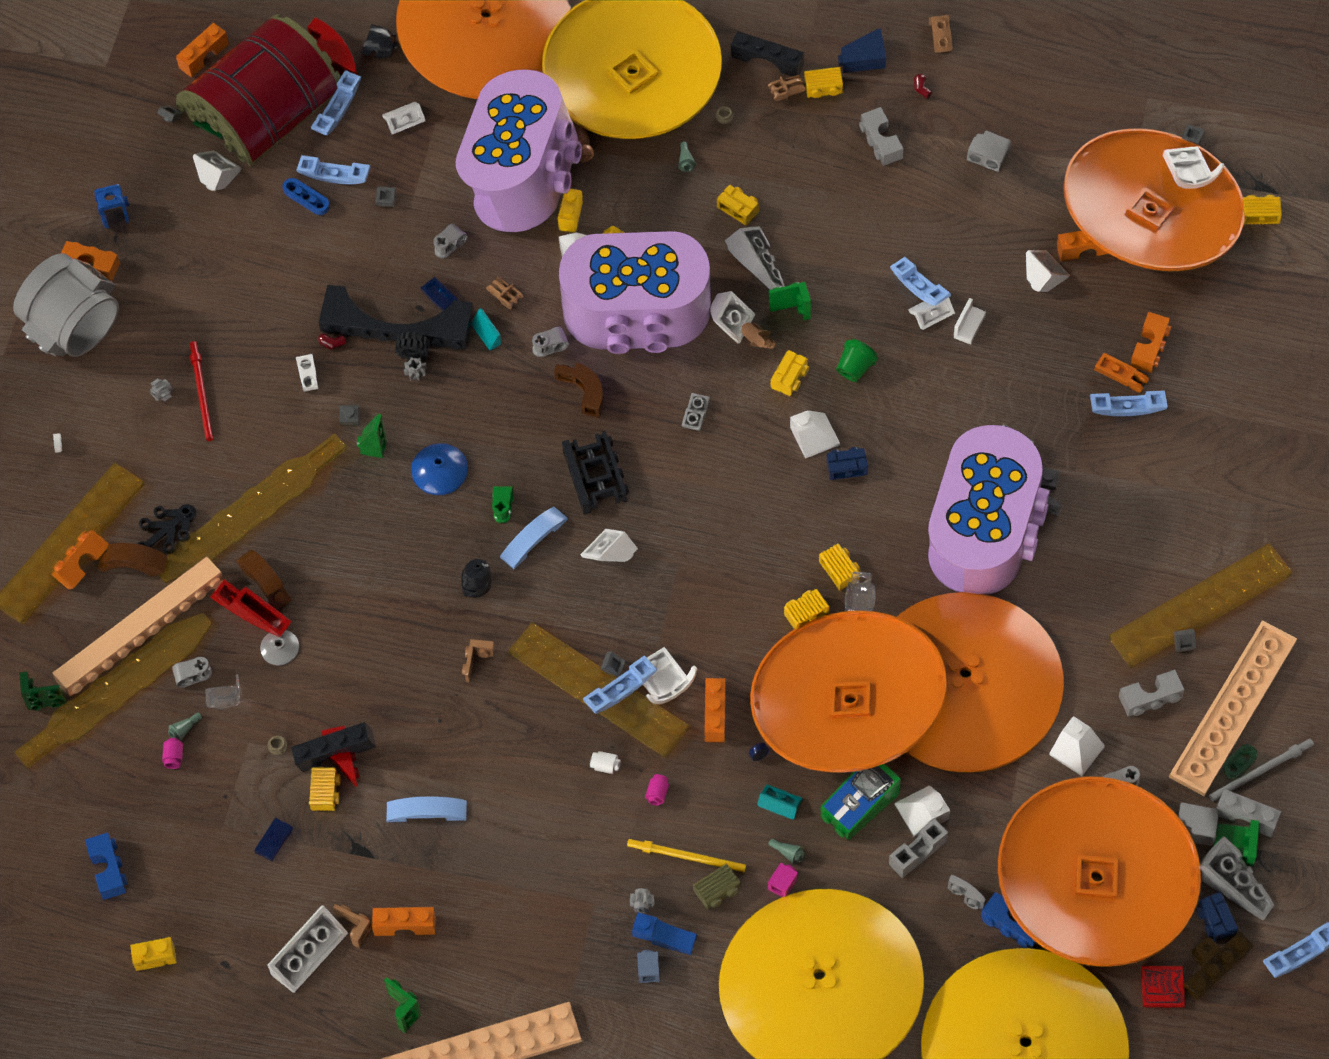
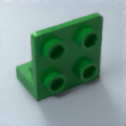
(791, 296)
(1242, 838)
(408, 1010)

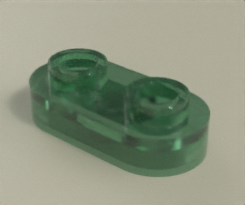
(1240, 763)

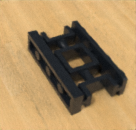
(580, 475)

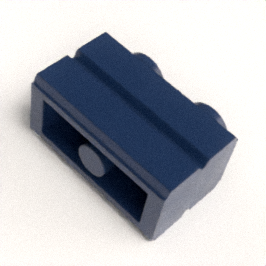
(847, 463)
(1217, 917)

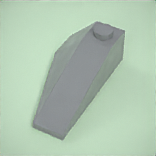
(751, 249)
(1227, 873)

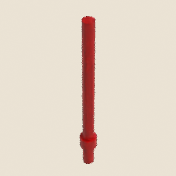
(196, 360)

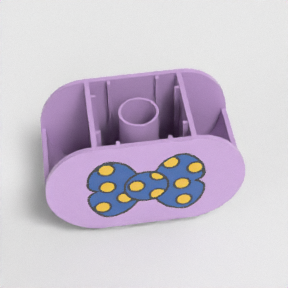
(518, 151)
(635, 290)
(987, 510)

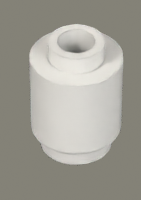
(605, 762)

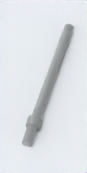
(1293, 751)

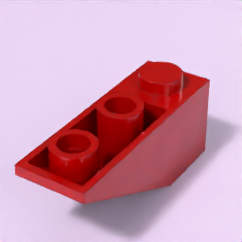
(344, 760)

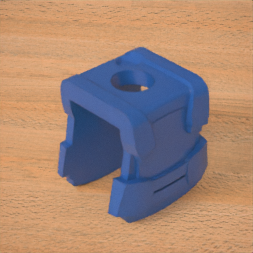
(103, 204)

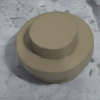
(724, 115)
(277, 745)

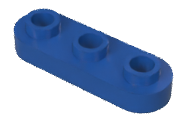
(303, 191)

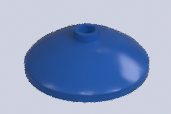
(443, 477)

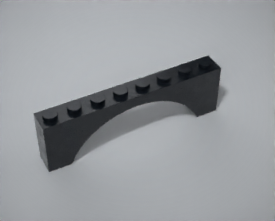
(343, 317)

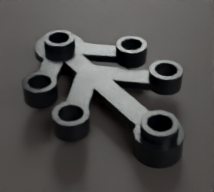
(169, 527)

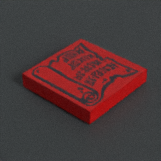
(1162, 986)

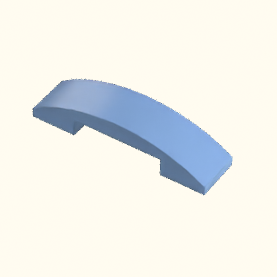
(338, 105)
(333, 173)
(918, 284)
(1128, 405)
(531, 535)
(621, 687)
(426, 807)
(1299, 953)

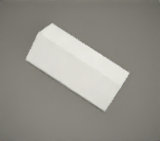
(307, 949)

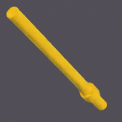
(648, 847)

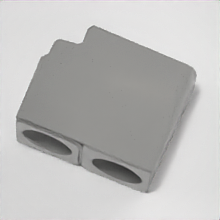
(989, 150)
(1200, 822)

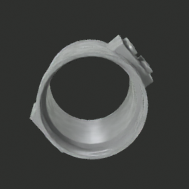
(66, 306)

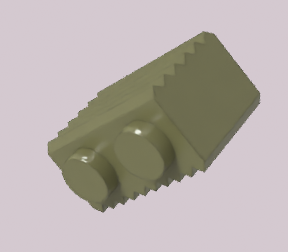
(717, 887)

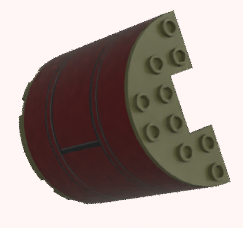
(262, 88)

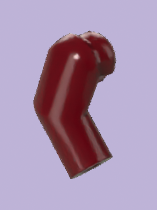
(919, 86)
(329, 342)

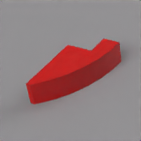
(333, 44)
(250, 608)

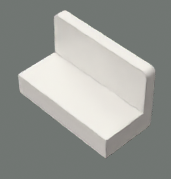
(404, 117)
(930, 314)
(968, 323)

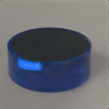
(758, 751)

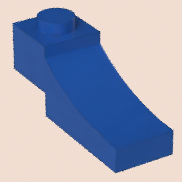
(663, 934)

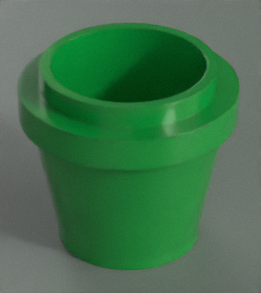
(856, 360)

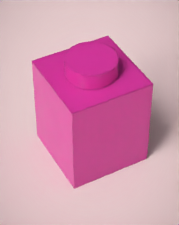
(783, 880)

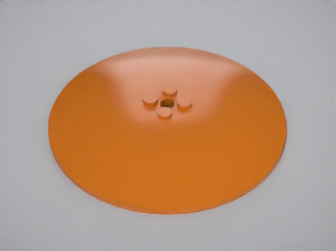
(464, 50)
(1123, 175)
(841, 656)
(1011, 687)
(1108, 830)

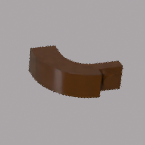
(588, 381)
(133, 556)
(264, 576)

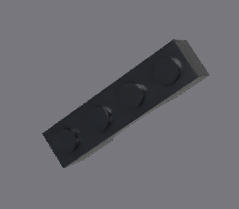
(786, 59)
(351, 739)

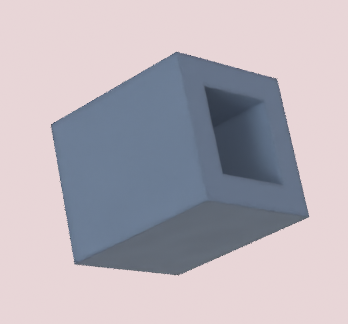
(648, 966)

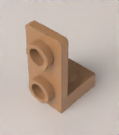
(941, 33)
(477, 647)
(359, 932)

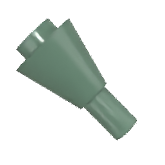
(686, 161)
(181, 728)
(791, 852)

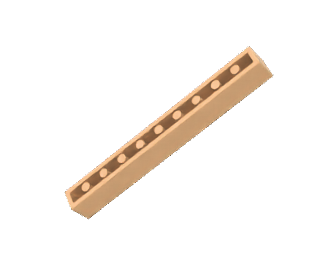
(138, 627)

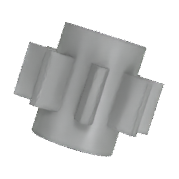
(415, 369)
(161, 390)
(641, 900)

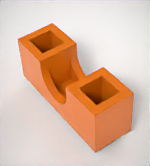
(191, 57)
(1073, 243)
(105, 262)
(1146, 355)
(68, 570)
(715, 709)
(417, 919)

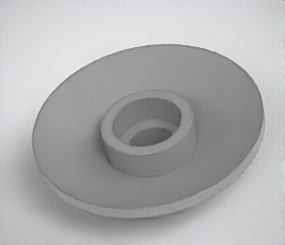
(279, 654)

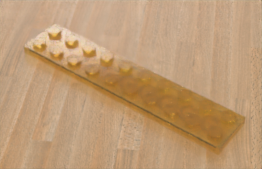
(93, 512)
(1200, 604)
(582, 676)

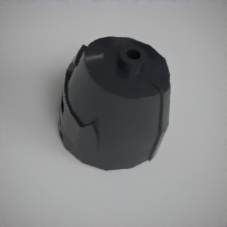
(381, 41)
(476, 578)

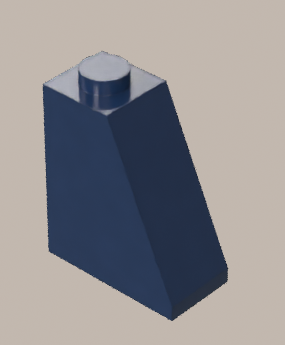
(863, 53)

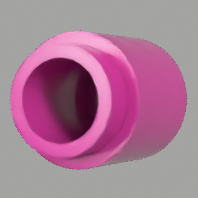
(172, 753)
(657, 789)

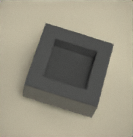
(169, 113)
(1193, 134)
(385, 196)
(349, 415)
(1049, 478)
(1185, 640)
(612, 664)

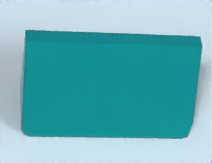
(486, 330)
(779, 801)

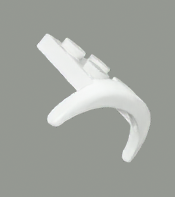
(1190, 168)
(669, 678)

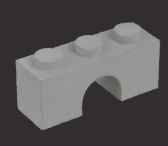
(885, 148)
(1138, 701)
(1234, 806)
(928, 841)

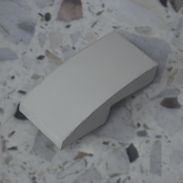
(696, 412)
(972, 898)

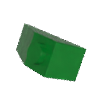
(373, 438)

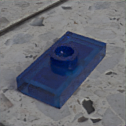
(438, 293)
(273, 839)

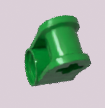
(502, 503)

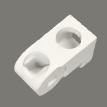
(307, 372)

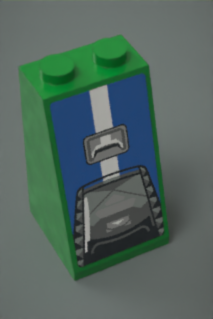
(860, 799)

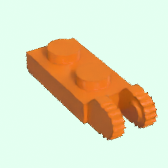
(1121, 372)

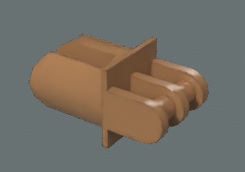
(786, 87)
(503, 292)
(757, 335)

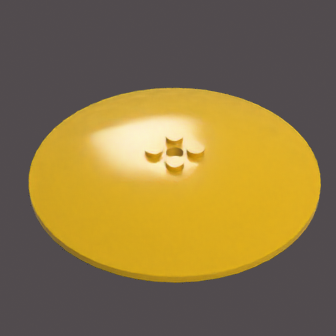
(660, 39)
(1020, 996)
(854, 1011)

